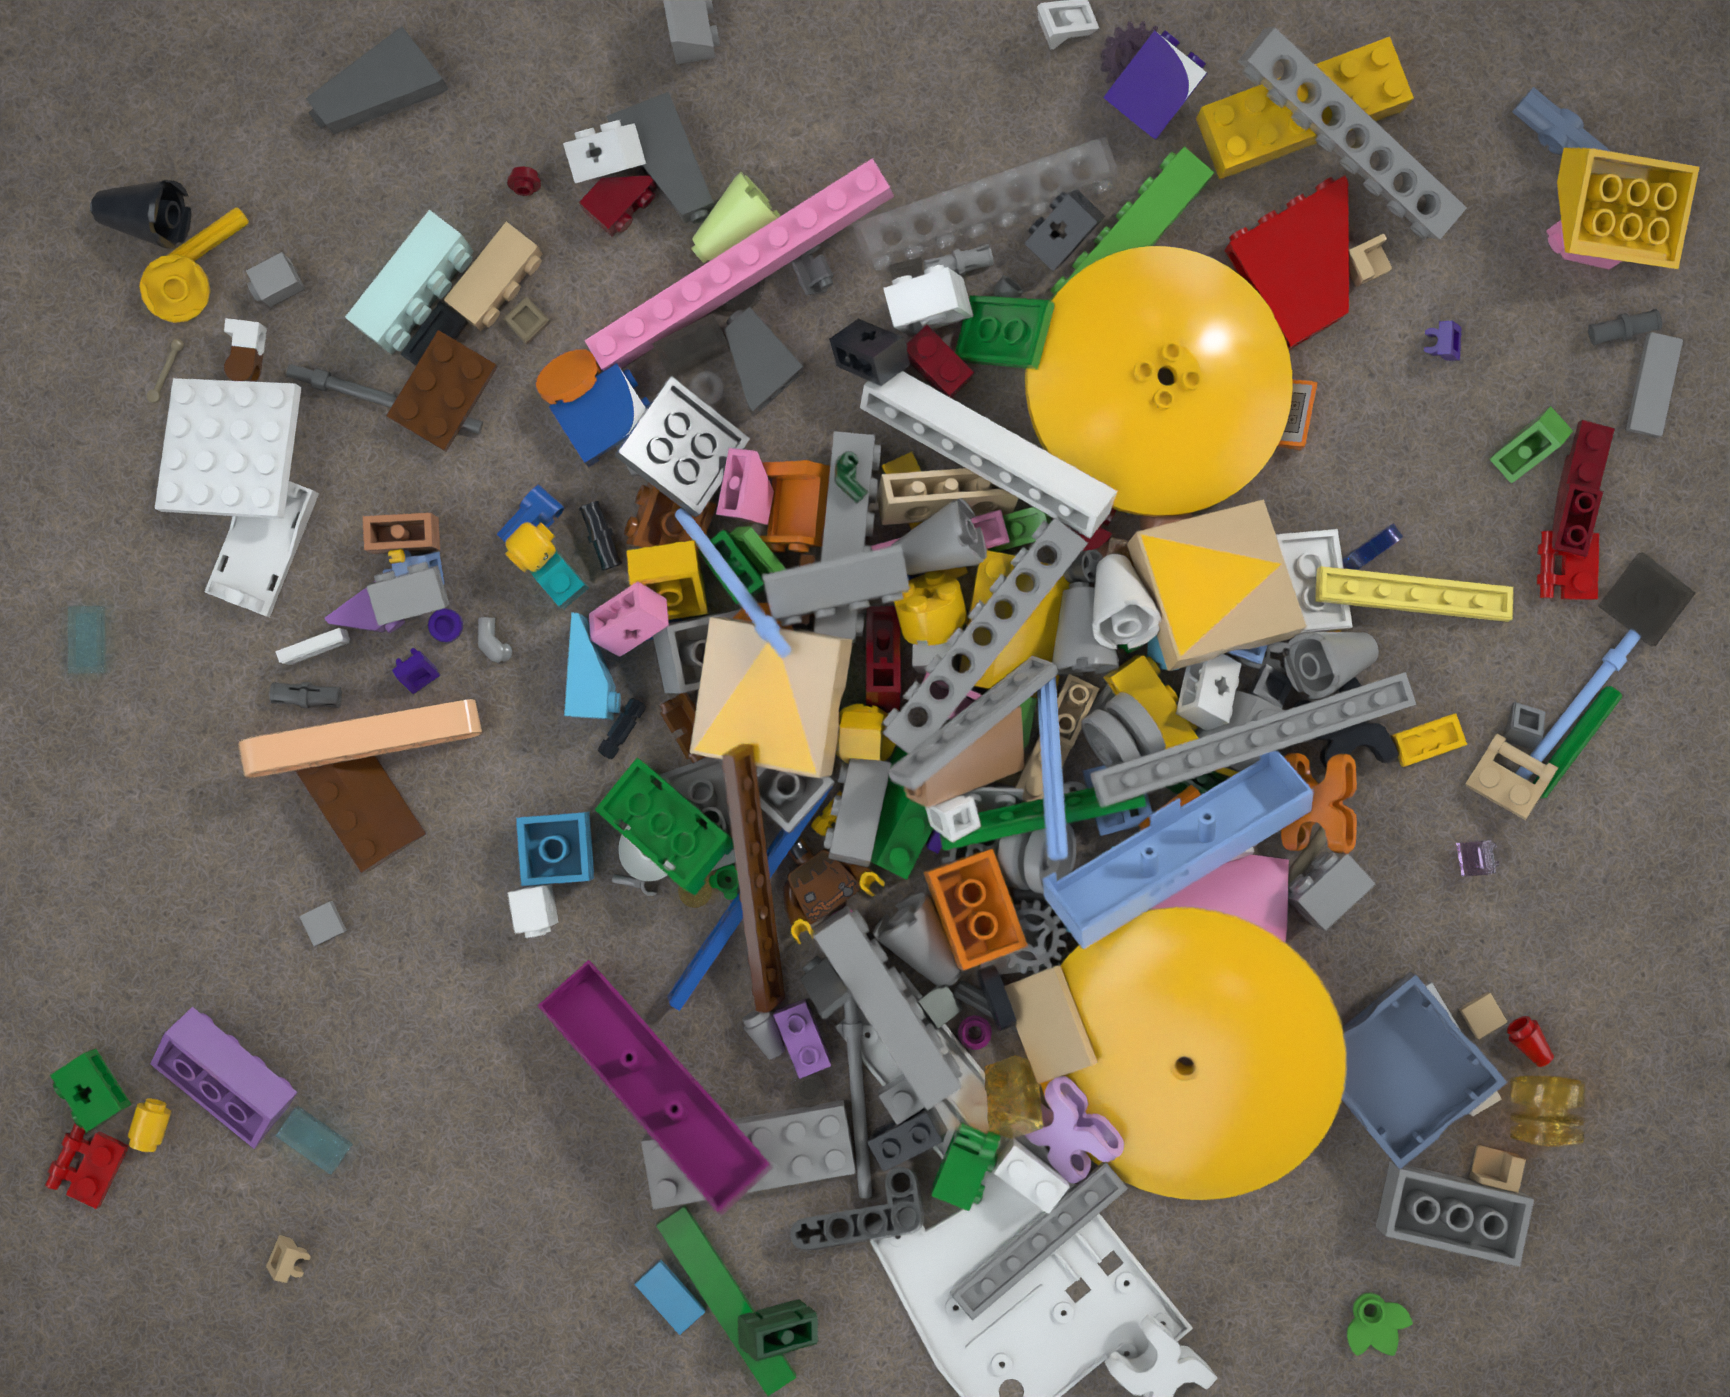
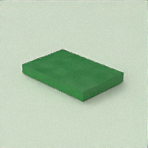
(1005, 331)

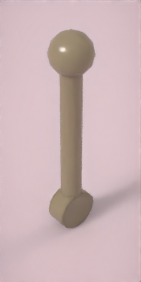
(154, 395)

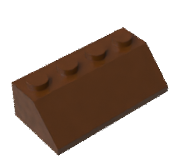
(363, 809)

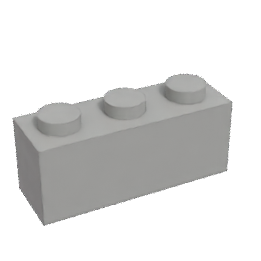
(857, 811)

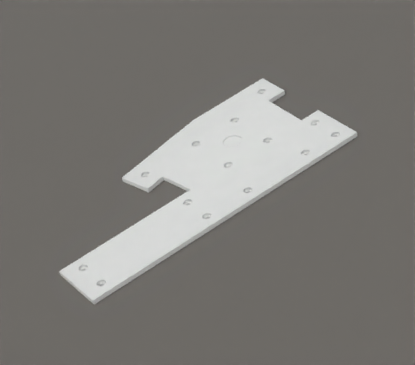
(1026, 1323)

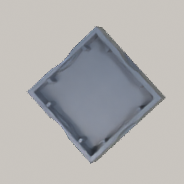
(1412, 1070)

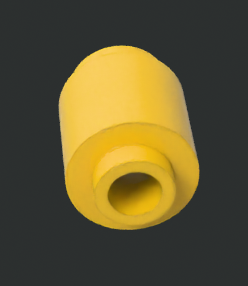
(148, 1125)

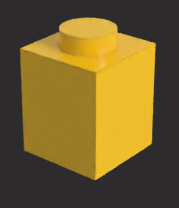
(861, 735)

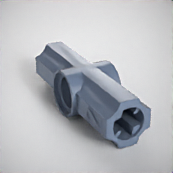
(1555, 126)

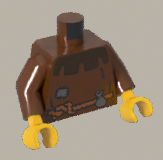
(820, 886)

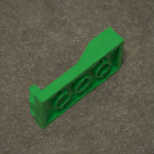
(665, 826)

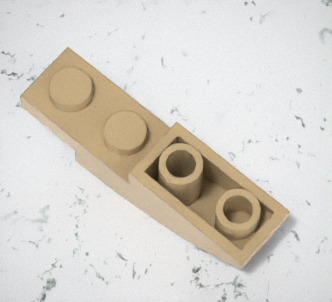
(1073, 706)

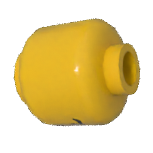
(530, 547)

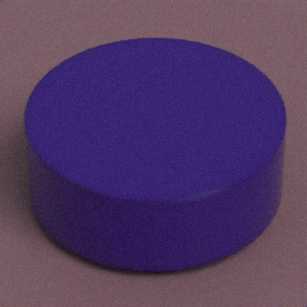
(445, 625)

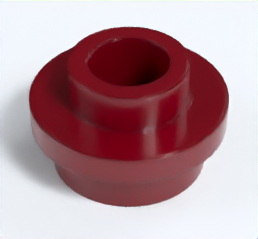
(524, 181)

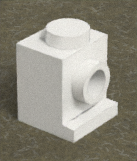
(954, 817)

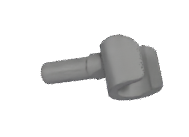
(632, 882)

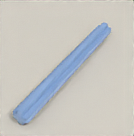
(1052, 771)

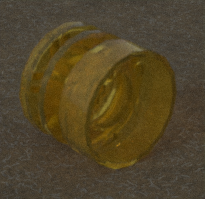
(1547, 1110)

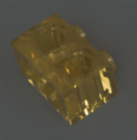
(1012, 1098)

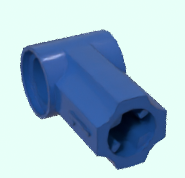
(534, 508)

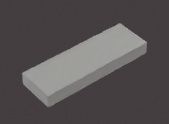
(1654, 385)

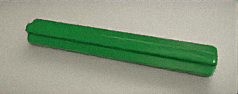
(1582, 734)

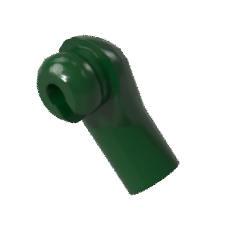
(846, 476)

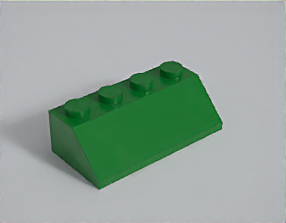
(900, 829)

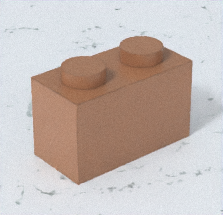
(401, 531)

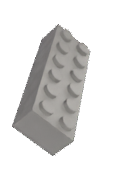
(849, 524)
(887, 1008)
(797, 1142)

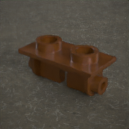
(680, 714)

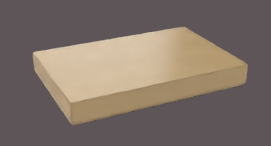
(1050, 1025)

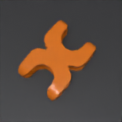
(1327, 805)

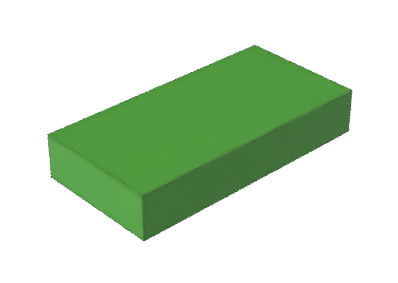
(756, 550)

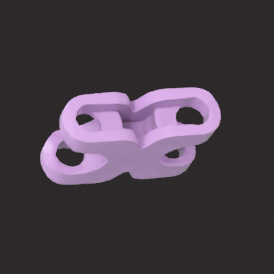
(1073, 1131)

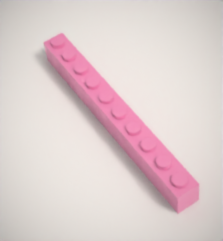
(741, 266)

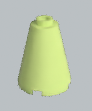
(734, 218)

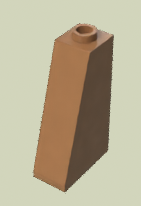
(984, 761)

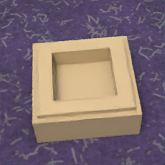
(1483, 1015)

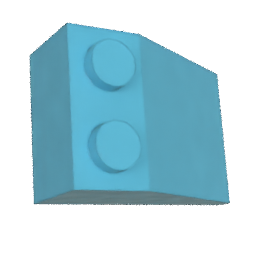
(589, 682)

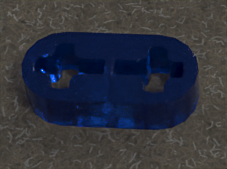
(1372, 547)

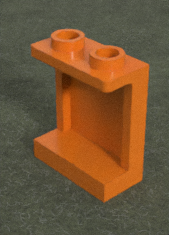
(797, 505)

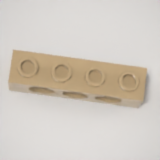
(921, 494)

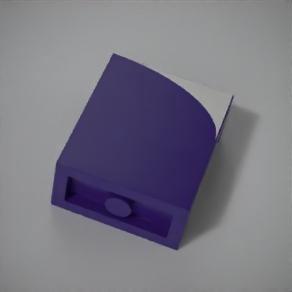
(1156, 83)

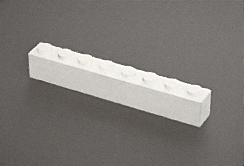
(990, 451)

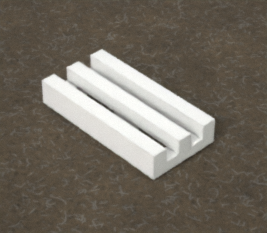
(313, 646)

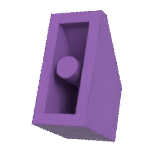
(359, 614)

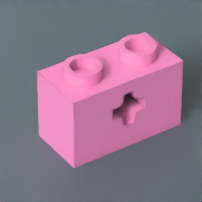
(628, 619)

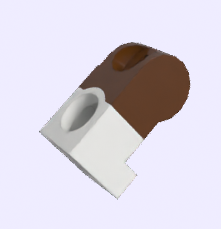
(246, 350)

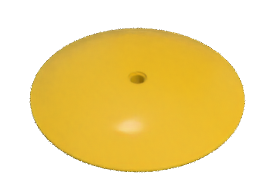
(1247, 1018)

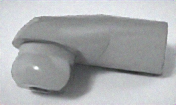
(489, 643)

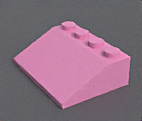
(1246, 888)

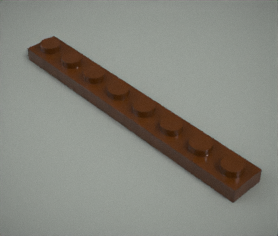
(753, 877)

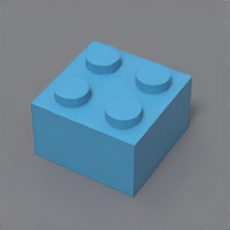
(555, 848)

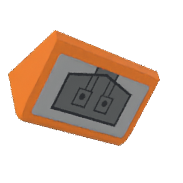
(1299, 416)

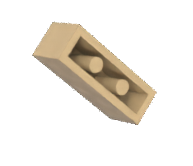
(494, 277)

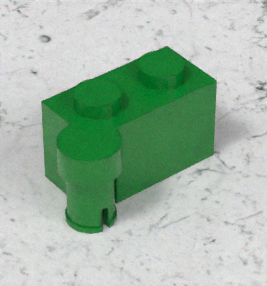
(964, 1166)

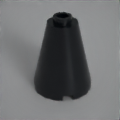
(145, 211)

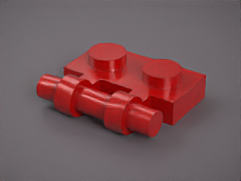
(1578, 573)
(96, 1170)

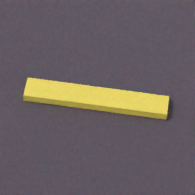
(1414, 594)

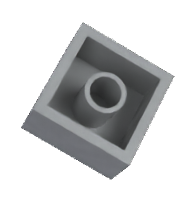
(1328, 889)

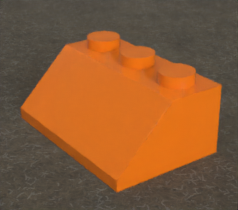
(975, 909)

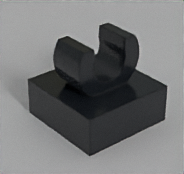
(1271, 685)

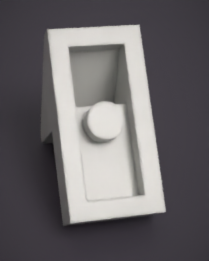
(1066, 20)

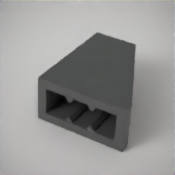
(760, 359)

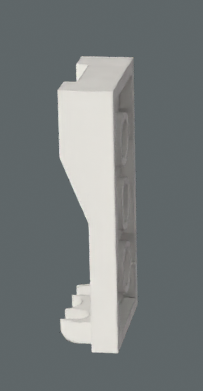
(259, 551)

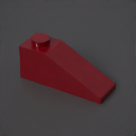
(882, 658)

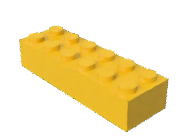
(1254, 130)

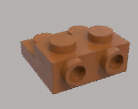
(657, 522)

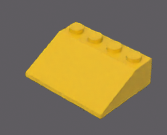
(1624, 206)
(1033, 638)

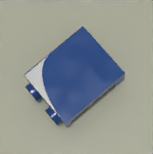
(601, 415)

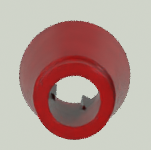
(1530, 1040)

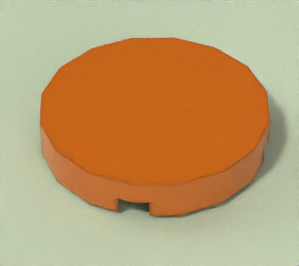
(568, 376)

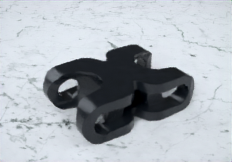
(1347, 739)

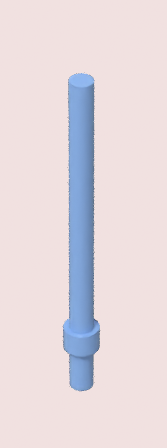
(765, 625)
(1613, 662)

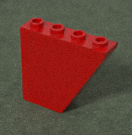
(1300, 260)

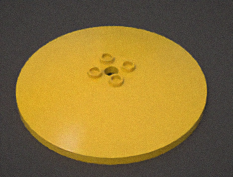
(1101, 394)

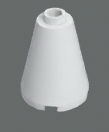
(1122, 605)

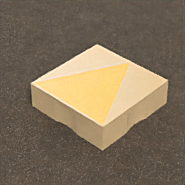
(1217, 584)
(771, 701)

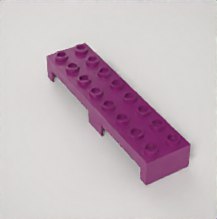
(655, 1087)

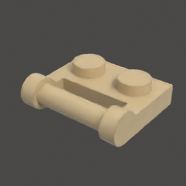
(1504, 785)

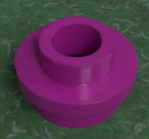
(982, 1040)

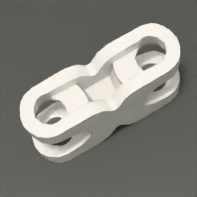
(1162, 1365)

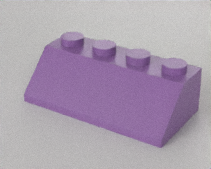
(222, 1076)

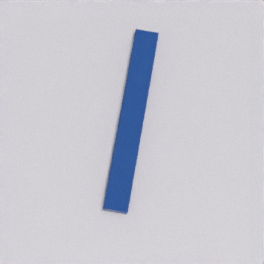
(731, 918)

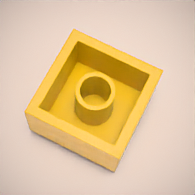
(672, 573)

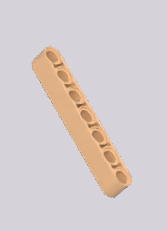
(359, 738)

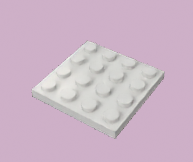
(228, 448)

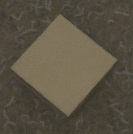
(526, 320)

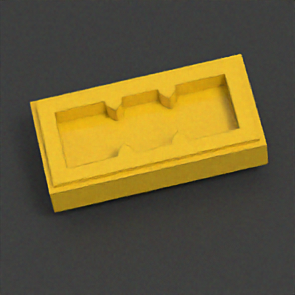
(1429, 739)

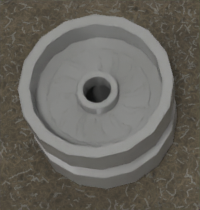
(1122, 731)
(1026, 862)

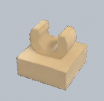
(283, 1259)

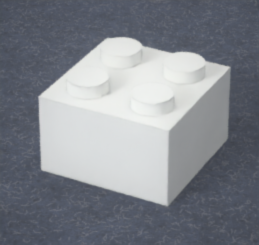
(928, 299)

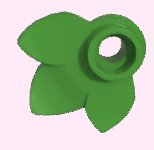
(1379, 1327)

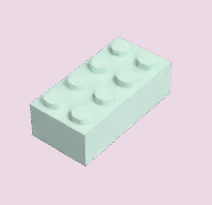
(411, 283)

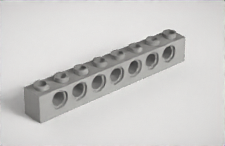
(1441, 205)
(1066, 547)

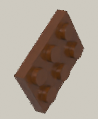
(442, 391)

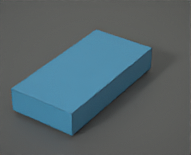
(670, 1297)

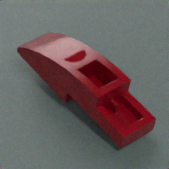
(1579, 488)

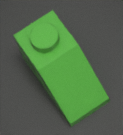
(1531, 445)

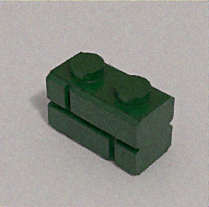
(777, 1329)

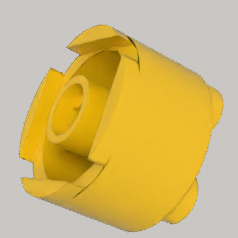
(931, 608)

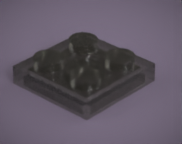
(1647, 599)

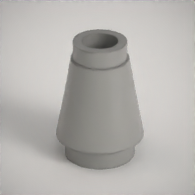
(764, 1032)

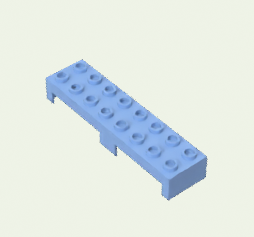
(1178, 848)

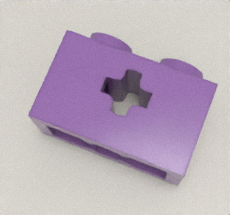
(802, 1038)

